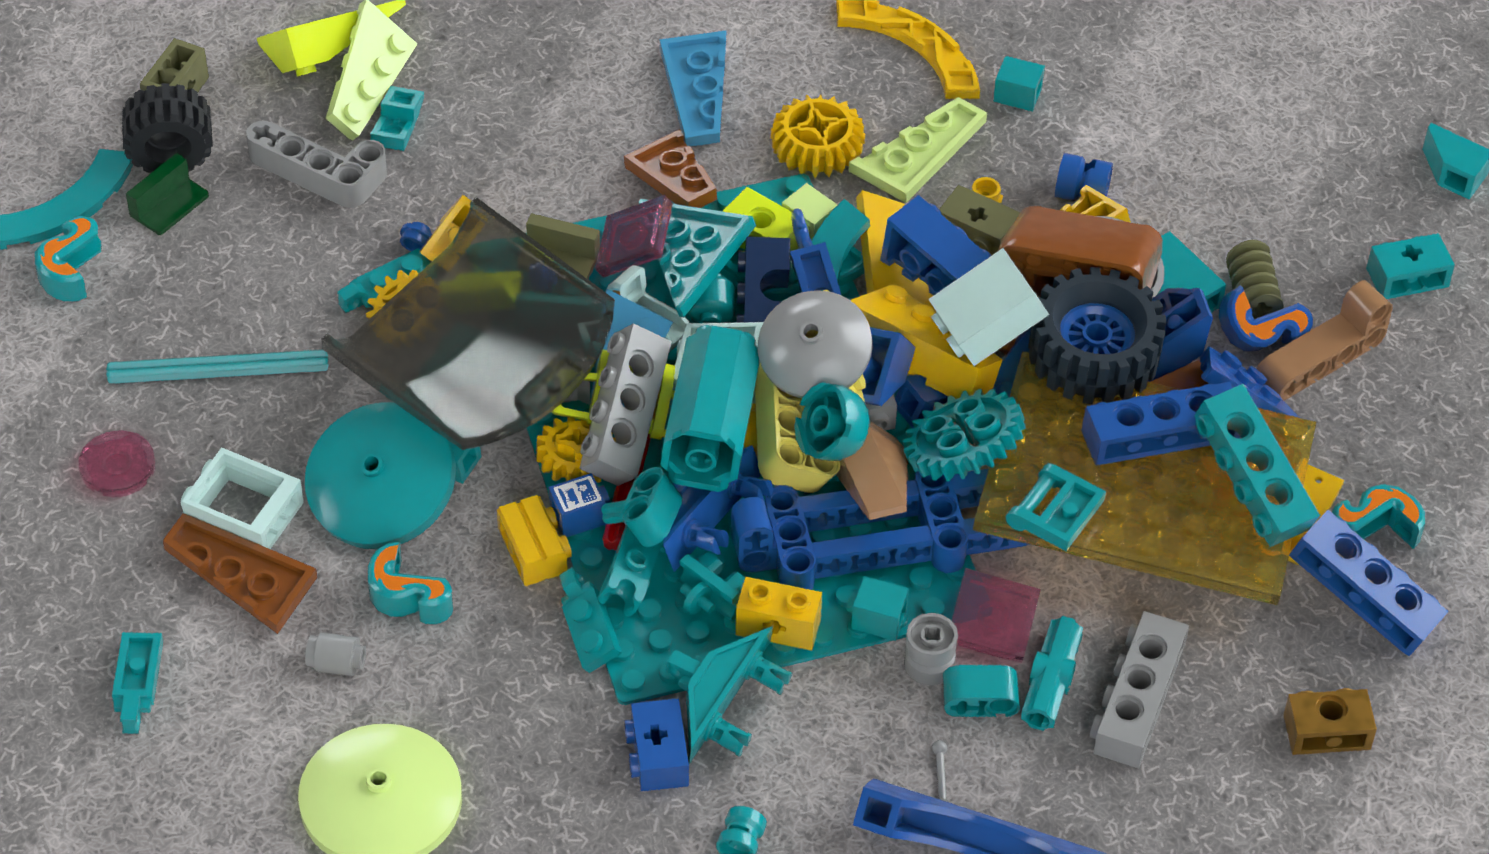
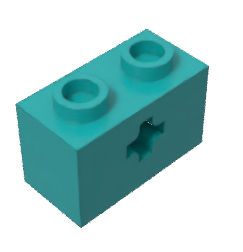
(1410, 266)

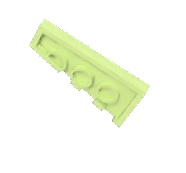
(369, 69)
(919, 151)

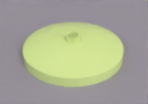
(380, 792)

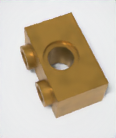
(1350, 726)

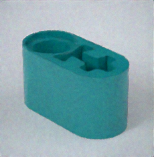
(980, 691)

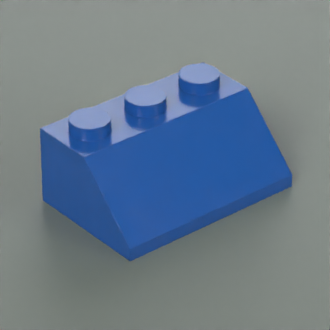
(887, 365)

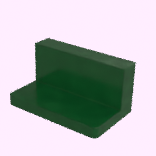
(165, 196)

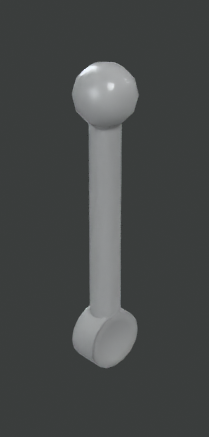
(939, 749)

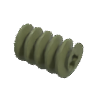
(1253, 269)

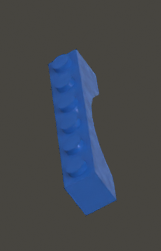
(931, 821)

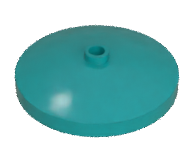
(379, 476)

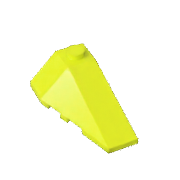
(314, 42)

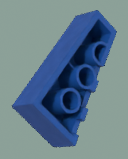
(929, 246)

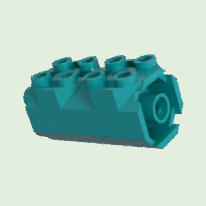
(711, 408)

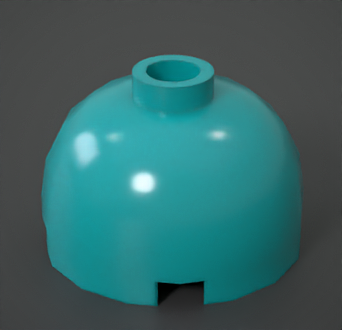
(831, 422)

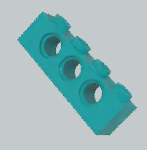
(1257, 444)

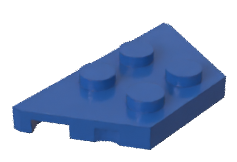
(1227, 368)

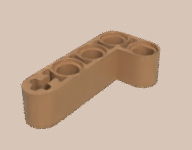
(1324, 349)

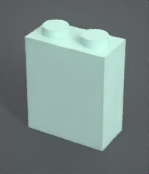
(986, 308)

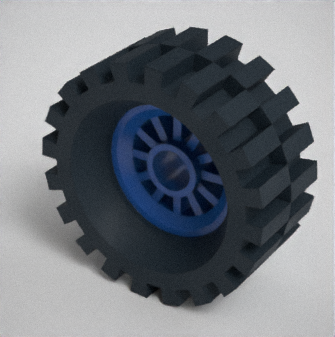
(1098, 336)

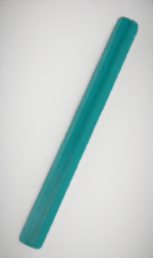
(217, 366)

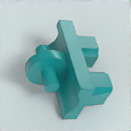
(706, 589)

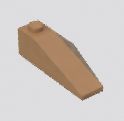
(877, 475)

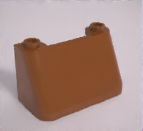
(1060, 241)

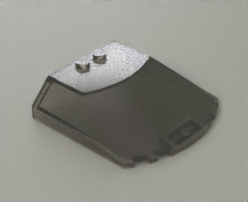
(482, 334)

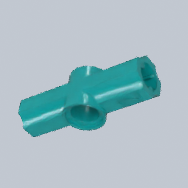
(1052, 673)

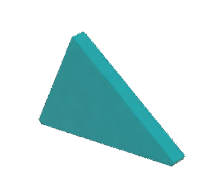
(698, 248)

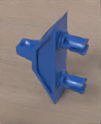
(705, 508)

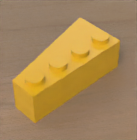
(933, 357)

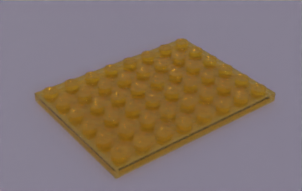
(1159, 511)

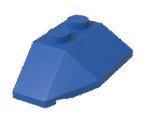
(1186, 327)

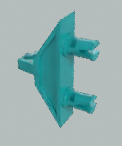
(715, 682)

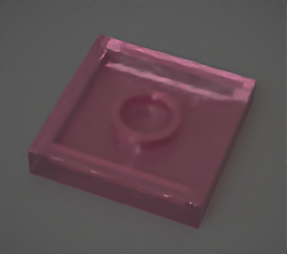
(634, 236)
(994, 615)

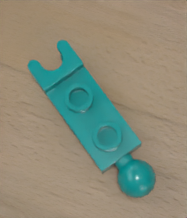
(629, 572)

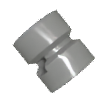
(930, 648)

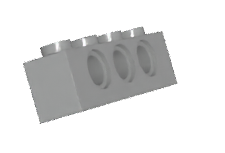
(638, 390)
(1128, 739)

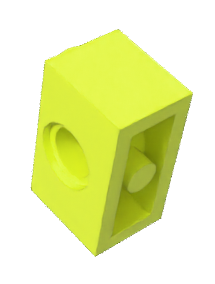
(769, 216)

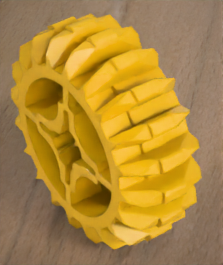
(817, 135)

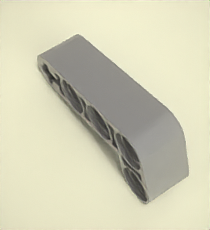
(337, 178)

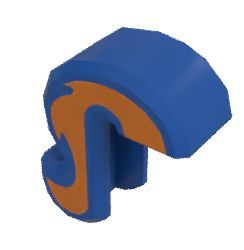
(1258, 333)

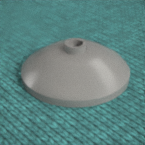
(833, 356)

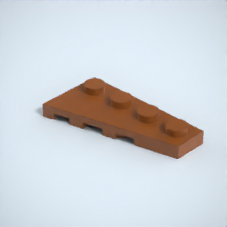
(244, 571)

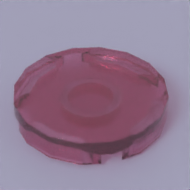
(117, 463)

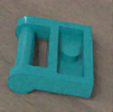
(1065, 514)

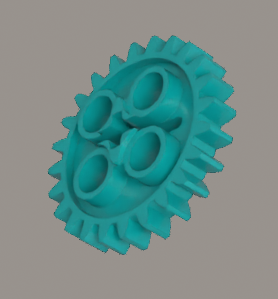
(985, 420)

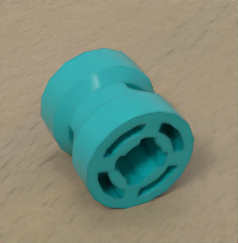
(742, 831)

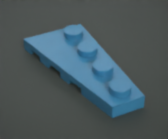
(696, 83)

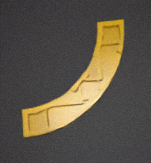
(920, 34)

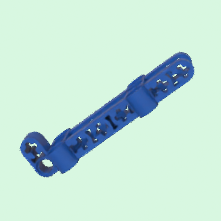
(779, 537)

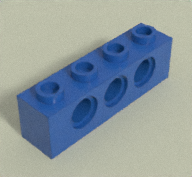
(1147, 424)
(1349, 582)

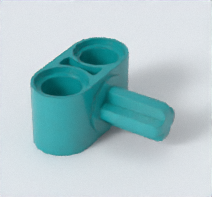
(648, 508)

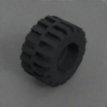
(166, 123)

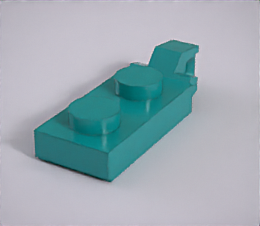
(362, 287)
(588, 622)
(136, 677)

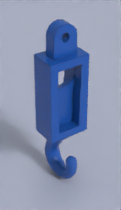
(810, 261)

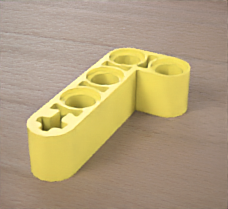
(777, 447)

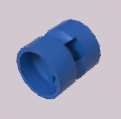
(1076, 173)

